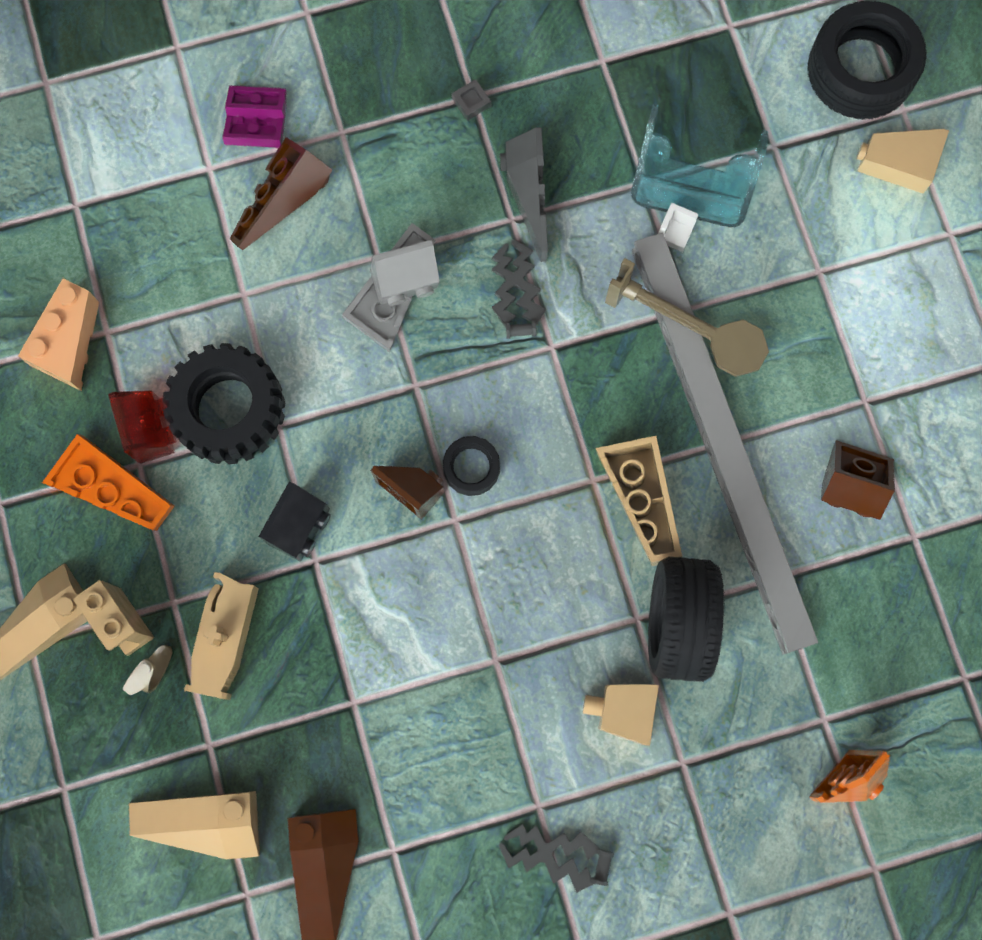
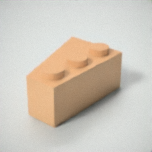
(63, 334)

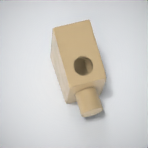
(625, 711)

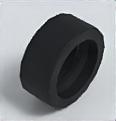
(453, 451)

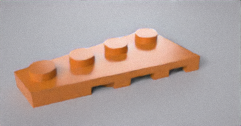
(101, 480)

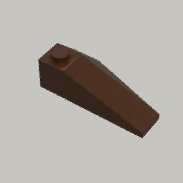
(291, 182)
(322, 866)

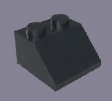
(295, 522)

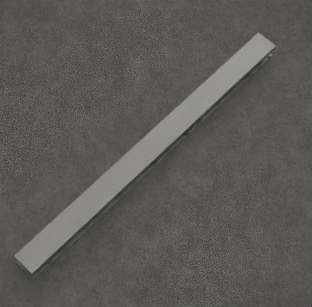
(726, 452)

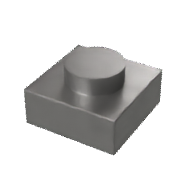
(471, 99)

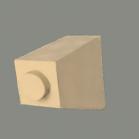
(903, 157)

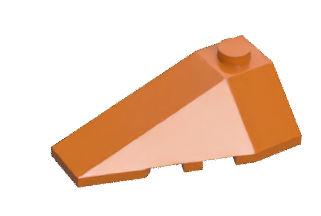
(854, 778)

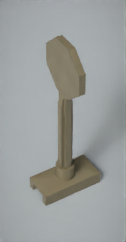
(736, 346)

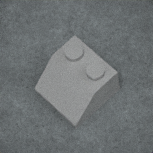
(405, 273)

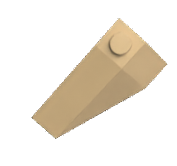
(203, 824)

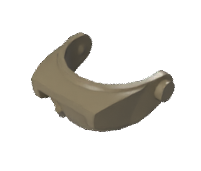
(149, 672)

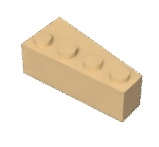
(642, 489)

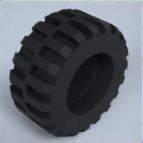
(202, 373)

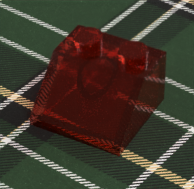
(142, 425)

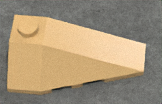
(40, 619)

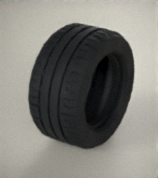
(876, 23)
(685, 619)

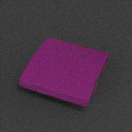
(255, 116)

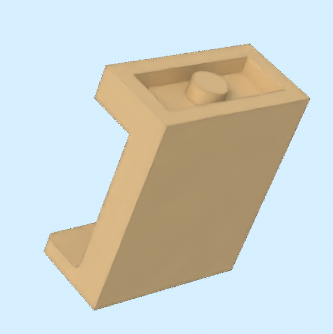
(113, 617)

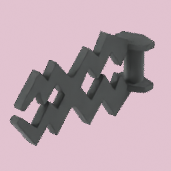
(516, 279)
(544, 854)

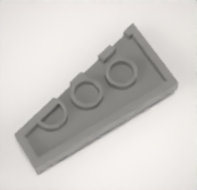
(377, 320)

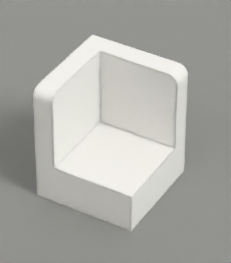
(678, 226)

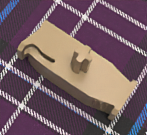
(221, 637)

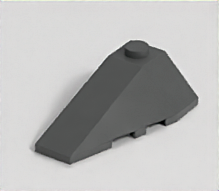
(524, 174)

